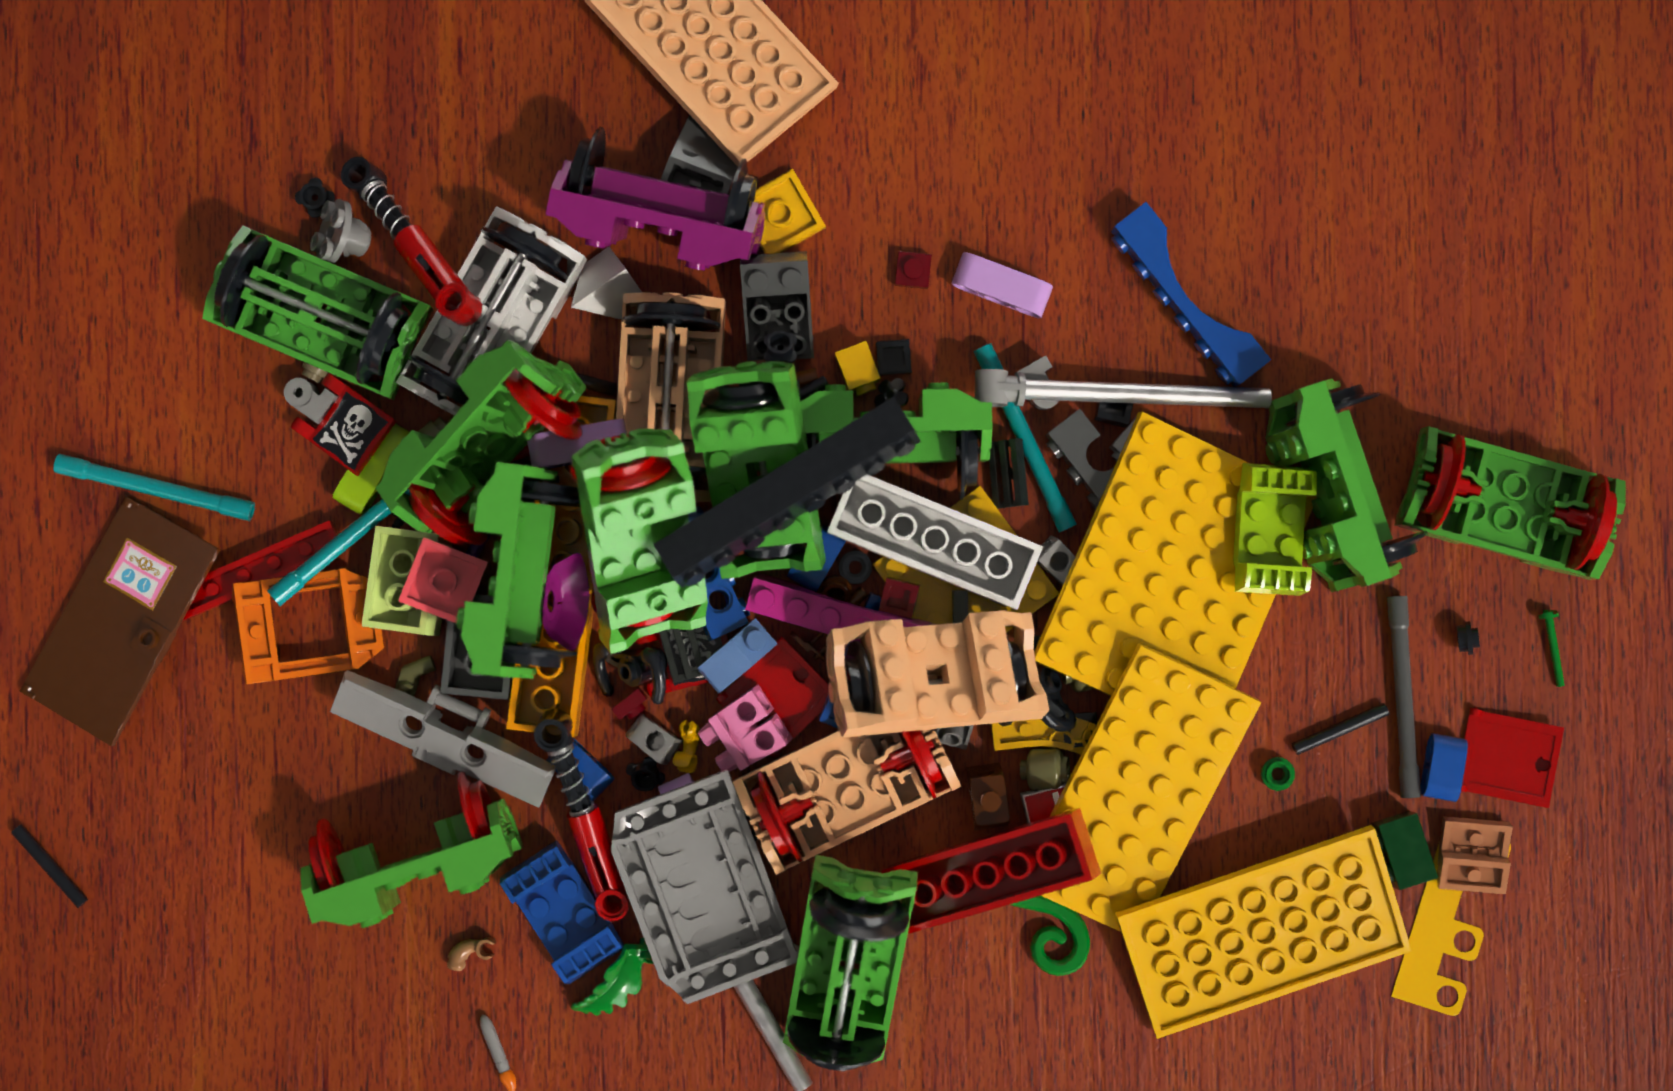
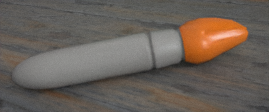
(497, 1052)

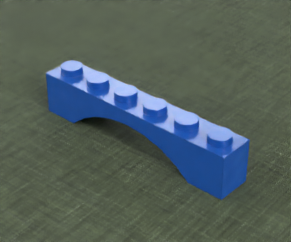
(1145, 240)

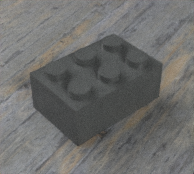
(457, 668)

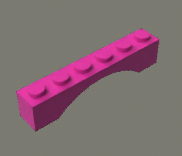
(810, 609)

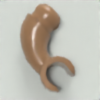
(462, 950)

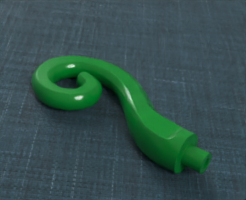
(1075, 925)

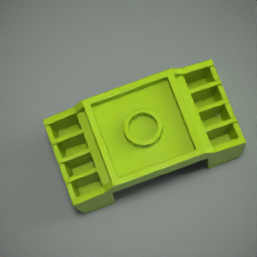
(1272, 529)

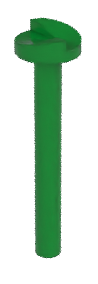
(1548, 615)

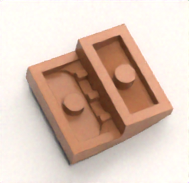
(1474, 855)

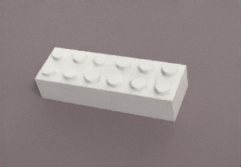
(936, 540)

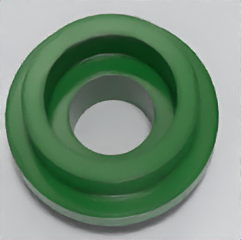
(1288, 773)

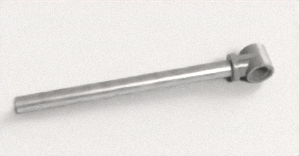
(1001, 388)
(773, 1035)

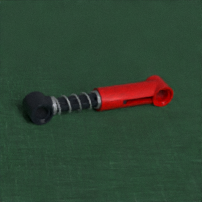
(413, 244)
(584, 817)

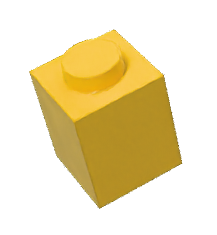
(858, 368)

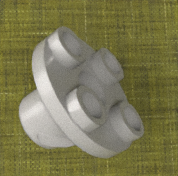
(340, 233)

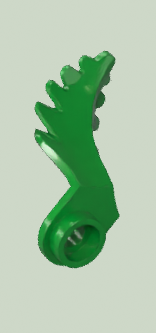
(620, 978)

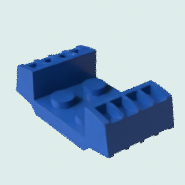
(562, 912)

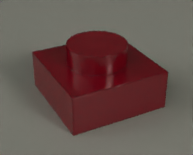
(913, 270)
(899, 597)
(631, 705)

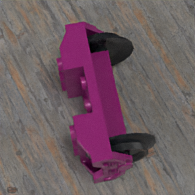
(606, 201)

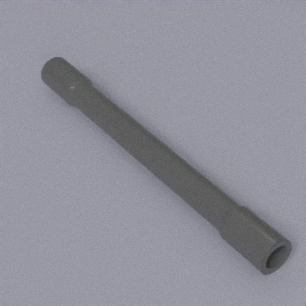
(1408, 770)

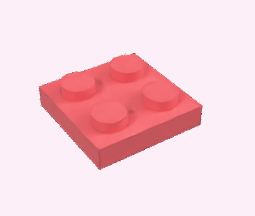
(442, 580)

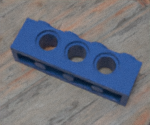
(734, 613)

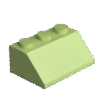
(389, 567)

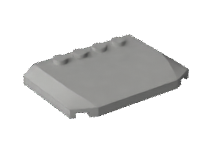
(700, 889)

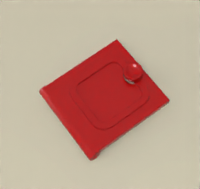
(792, 700)
(1511, 758)

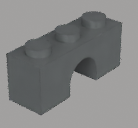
(1071, 442)

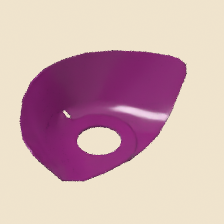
(570, 586)

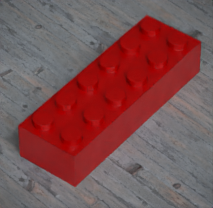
(1001, 869)

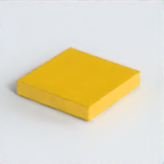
(788, 213)

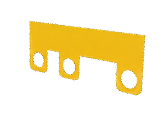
(1429, 939)

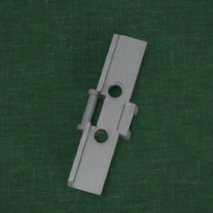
(385, 713)

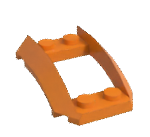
(258, 635)

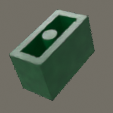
(1405, 850)

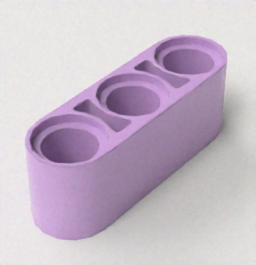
(1002, 285)
(551, 451)

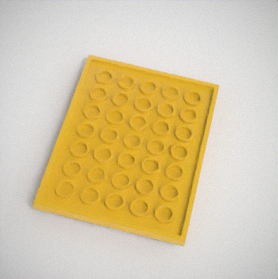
(1158, 567)

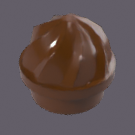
(836, 587)

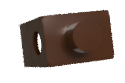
(988, 796)

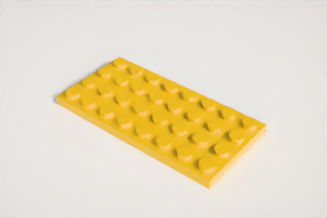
(1149, 778)
(1264, 931)

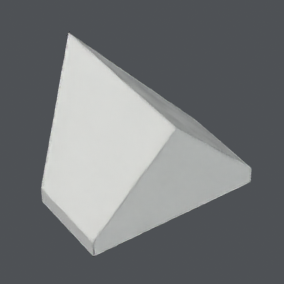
(602, 285)

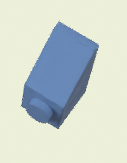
(737, 655)

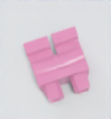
(741, 735)

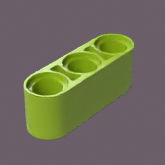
(359, 491)

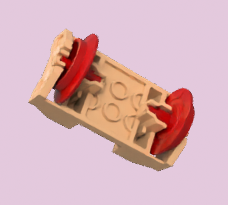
(840, 790)

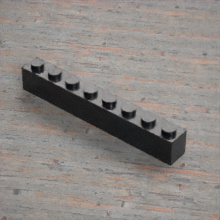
(787, 493)

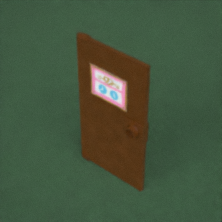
(120, 620)

